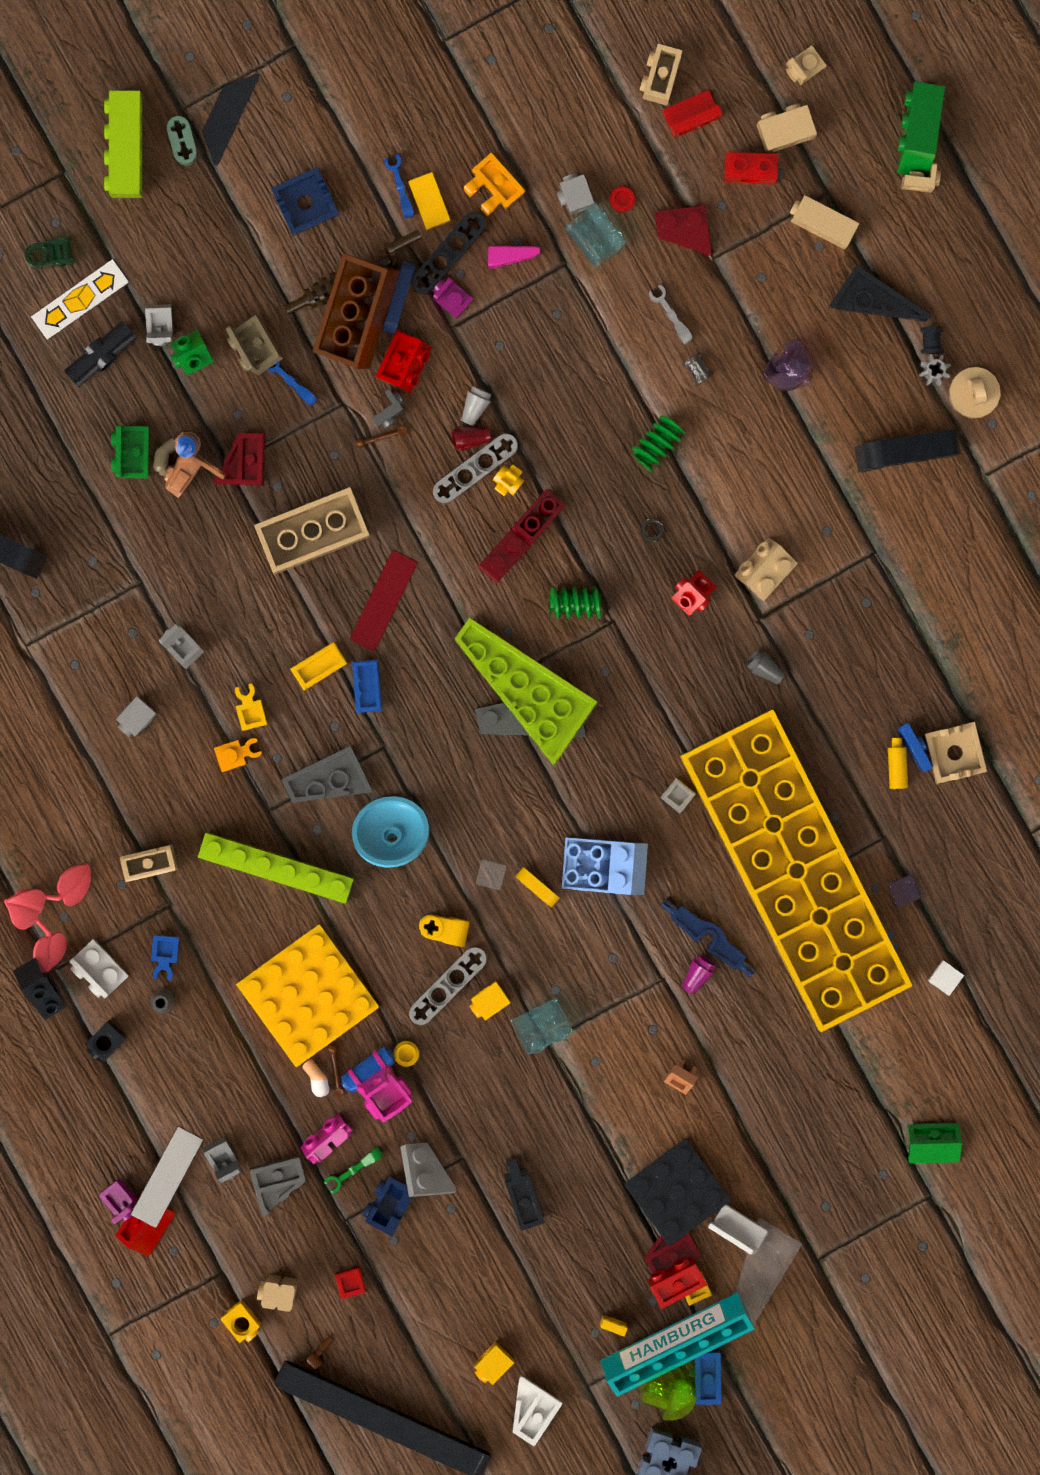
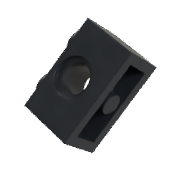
(40, 988)

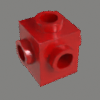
(689, 596)

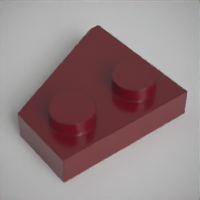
(245, 461)

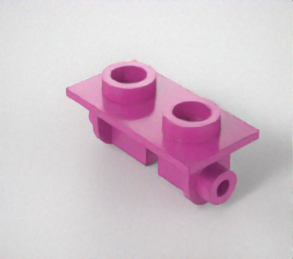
(334, 1131)

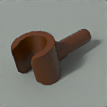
(313, 1359)

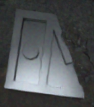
(276, 1181)

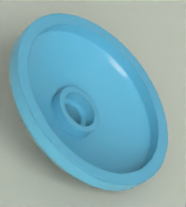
(386, 820)

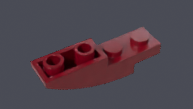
(521, 536)

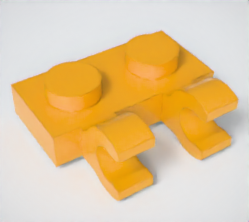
(497, 181)

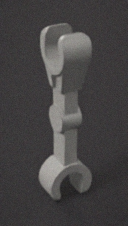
(682, 331)

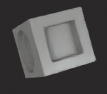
(136, 717)

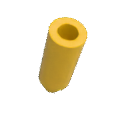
(897, 765)

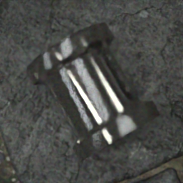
(698, 368)

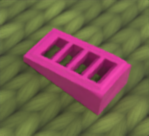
(506, 255)

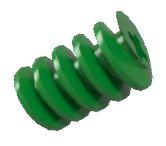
(657, 443)
(574, 602)

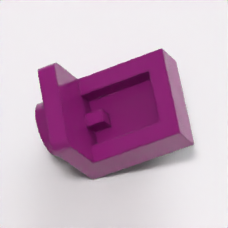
(119, 1200)

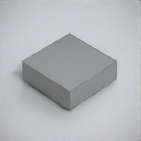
(678, 795)

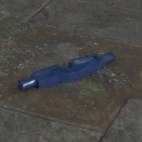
(718, 946)

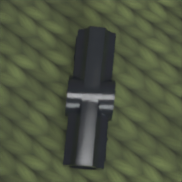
(100, 354)

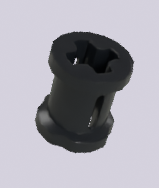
(932, 340)

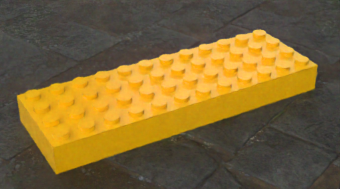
(796, 870)

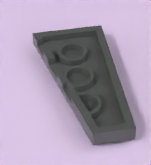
(500, 721)

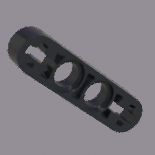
(446, 251)

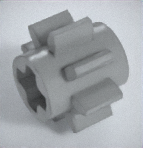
(927, 371)

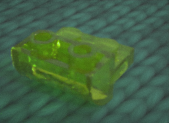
(674, 1402)

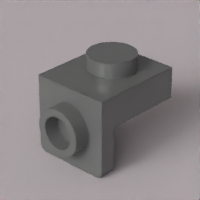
(388, 416)
(222, 1159)

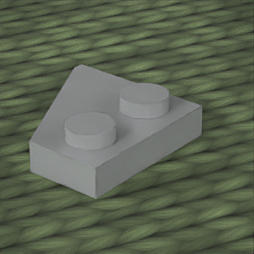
(424, 1171)

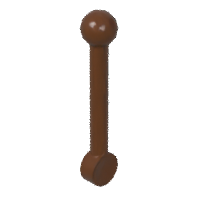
(402, 431)
(338, 1092)

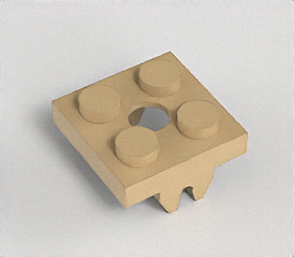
(972, 758)

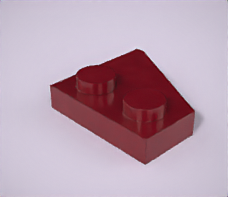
(685, 228)
(663, 1257)

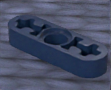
(399, 297)

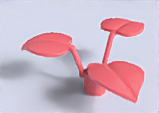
(27, 905)

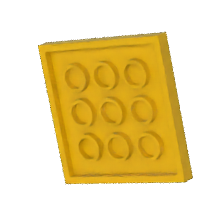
(307, 995)

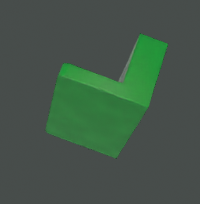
(934, 1143)

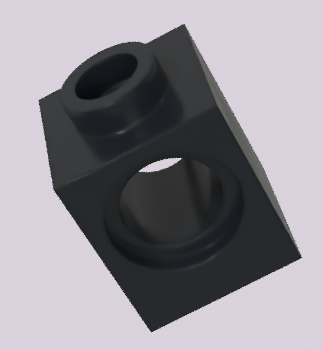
(116, 1036)

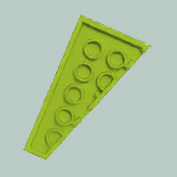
(538, 698)

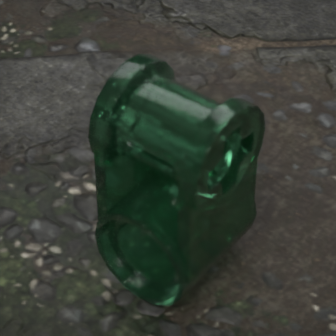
(52, 253)

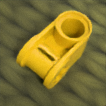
(449, 931)

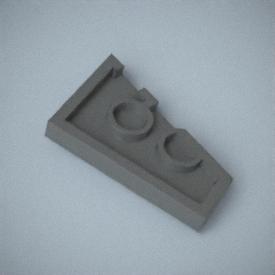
(328, 778)

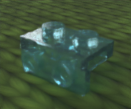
(595, 235)
(542, 1027)

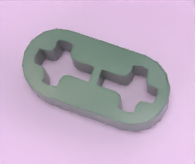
(176, 142)

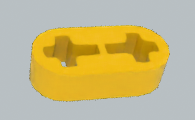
(537, 887)

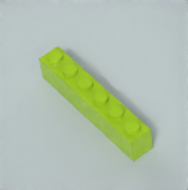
(276, 867)

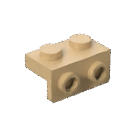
(765, 568)

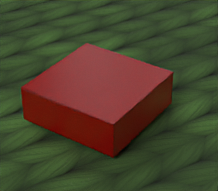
(350, 1282)

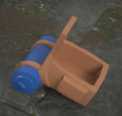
(187, 464)

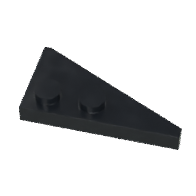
(870, 296)

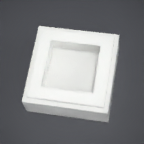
(945, 977)

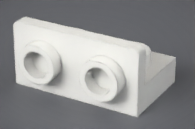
(98, 969)

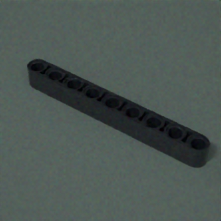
(382, 1419)

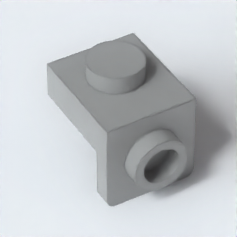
(159, 324)
(181, 645)

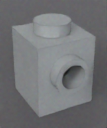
(575, 194)

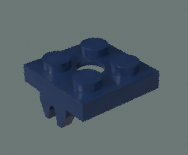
(308, 184)

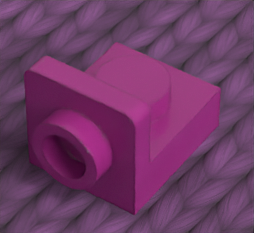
(451, 297)

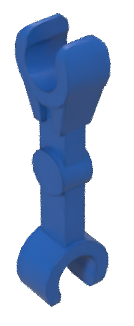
(405, 203)
(304, 393)

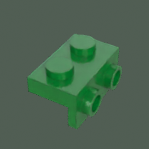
(131, 452)

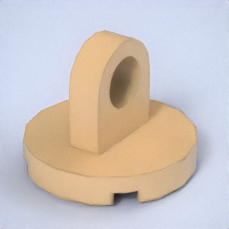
(974, 392)

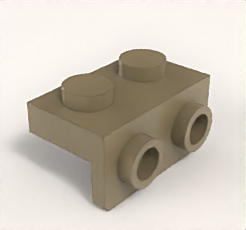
(254, 345)

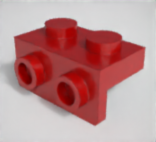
(676, 1281)

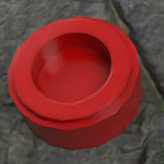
(622, 199)

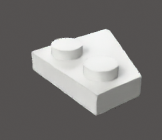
(533, 1410)

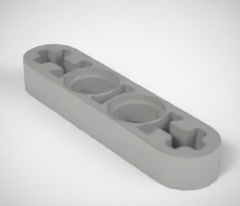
(473, 466)
(445, 983)

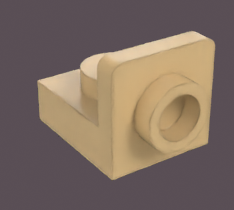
(805, 65)
(917, 181)

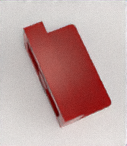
(692, 114)
(141, 1236)

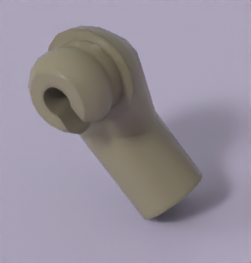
(161, 456)

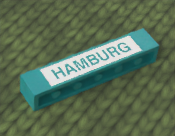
(677, 1344)

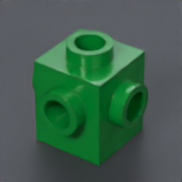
(190, 353)

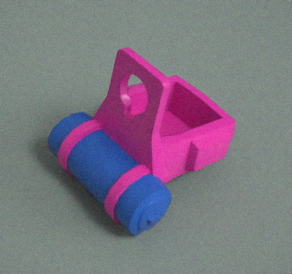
(375, 1080)

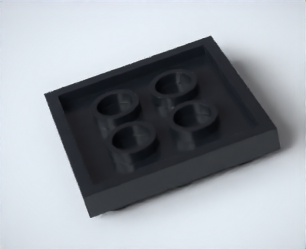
(677, 1192)

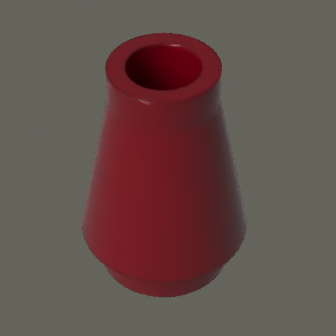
(469, 437)

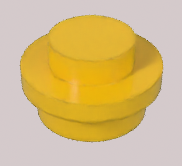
(406, 1053)

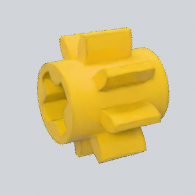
(508, 480)

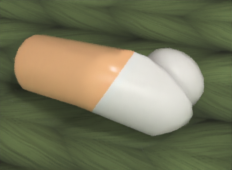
(318, 1079)

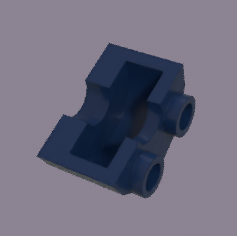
(388, 1206)

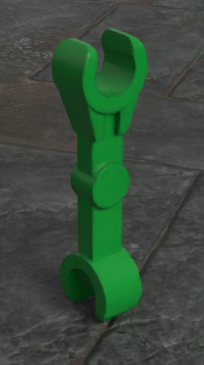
(369, 1158)

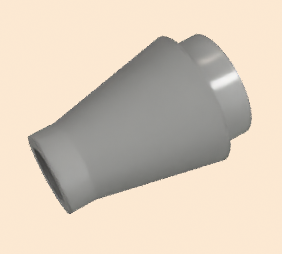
(475, 404)

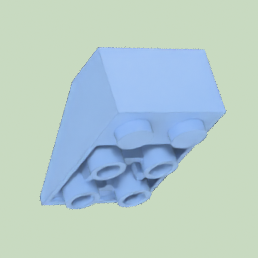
(604, 866)

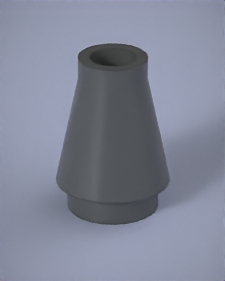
(763, 666)
(169, 998)

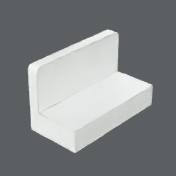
(739, 1229)

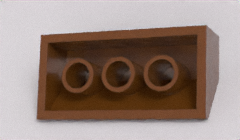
(356, 311)

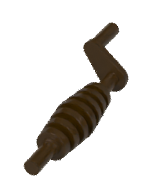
(310, 298)

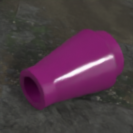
(698, 973)

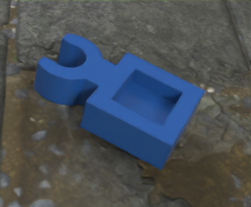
(165, 951)

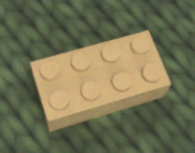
(312, 531)

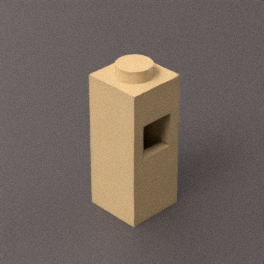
(823, 221)

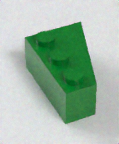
(920, 128)

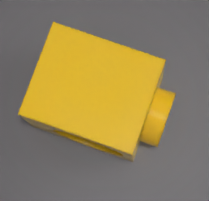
(489, 1001)
(241, 1310)
(493, 1363)

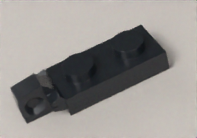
(522, 1196)

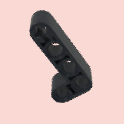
(907, 450)
(21, 557)

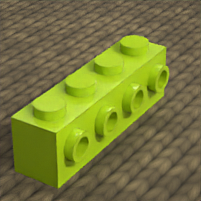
(124, 144)

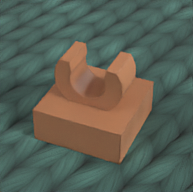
(680, 1078)

